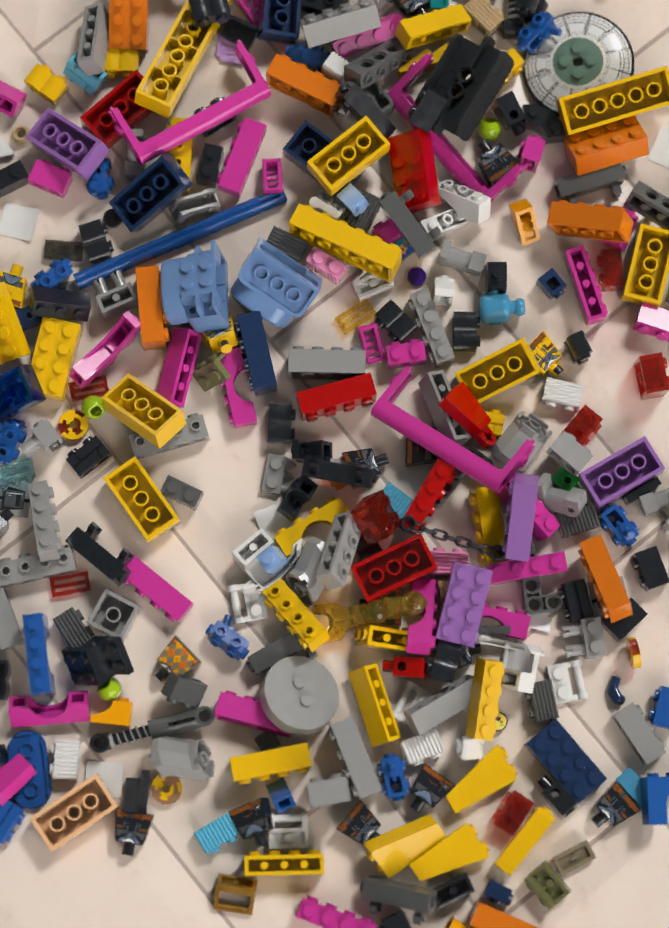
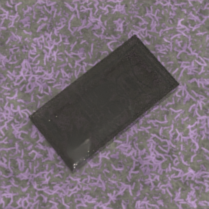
(61, 249)

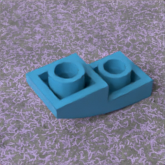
(631, 784)

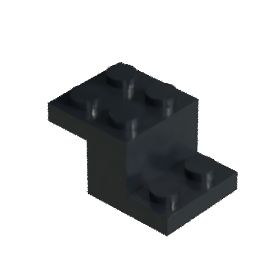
(97, 660)

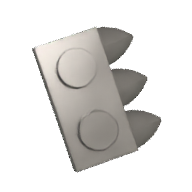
(276, 474)

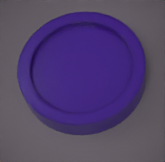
(416, 276)

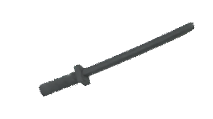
(488, 629)

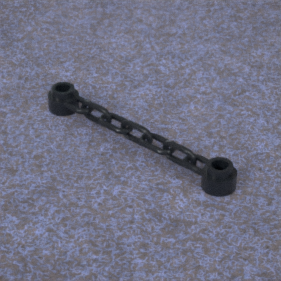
(412, 524)

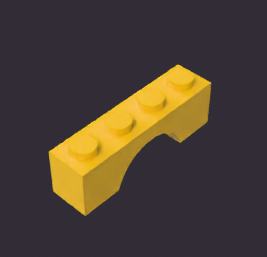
(288, 537)

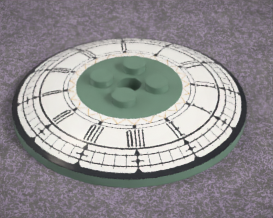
(586, 36)

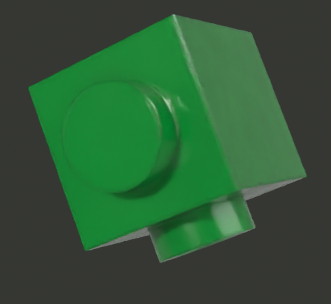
(564, 480)

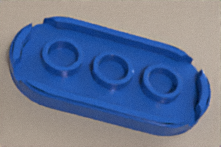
(34, 750)

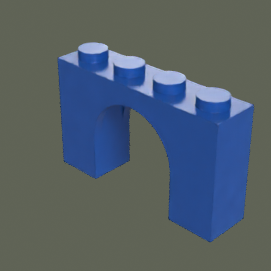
(40, 676)
(654, 799)

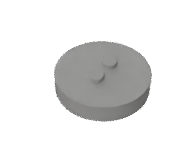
(299, 695)

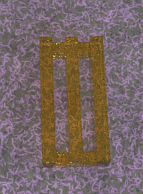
(369, 308)

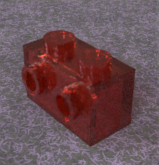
(610, 270)
(583, 425)
(512, 812)

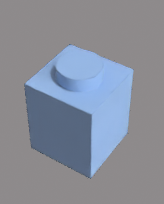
(353, 200)
(273, 559)

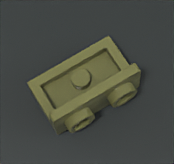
(211, 372)
(547, 885)

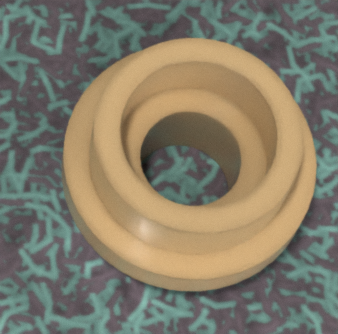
(20, 129)

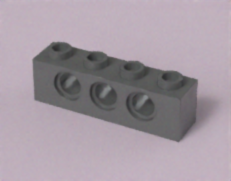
(377, 63)
(649, 204)

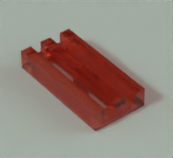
(88, 388)
(76, 583)

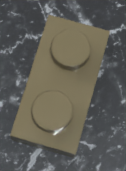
(573, 857)

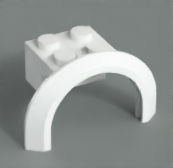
(247, 560)
(519, 663)

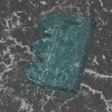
(16, 472)

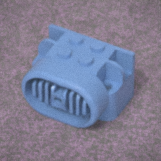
(275, 285)
(196, 289)

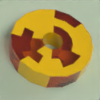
(73, 433)
(633, 652)

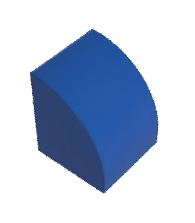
(281, 795)

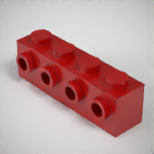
(429, 493)

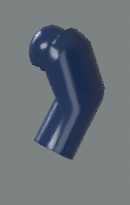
(613, 691)

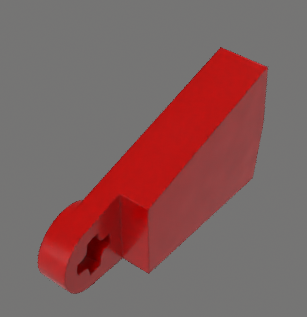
(468, 413)

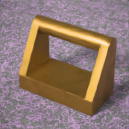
(235, 885)

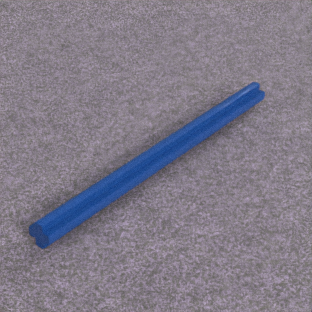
(179, 238)

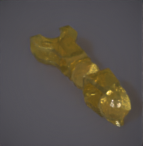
(374, 612)

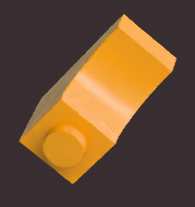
(524, 221)
(118, 714)

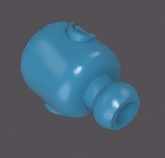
(497, 307)

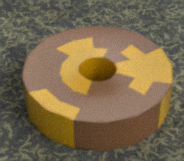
(169, 797)

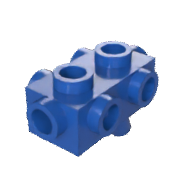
(537, 32)
(313, 58)
(101, 183)
(56, 273)
(11, 436)
(622, 529)
(226, 638)
(392, 771)

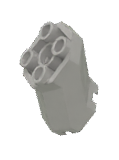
(520, 430)
(303, 577)
(181, 758)

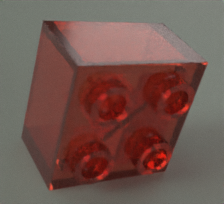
(651, 376)
(375, 517)

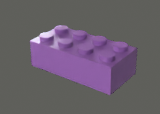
(67, 143)
(621, 473)
(521, 519)
(463, 604)

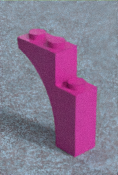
(106, 351)
(14, 777)

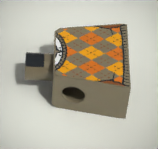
(176, 659)

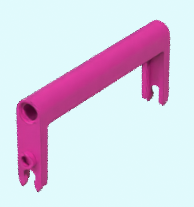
(202, 120)
(442, 147)
(441, 445)

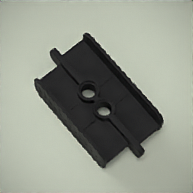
(488, 73)

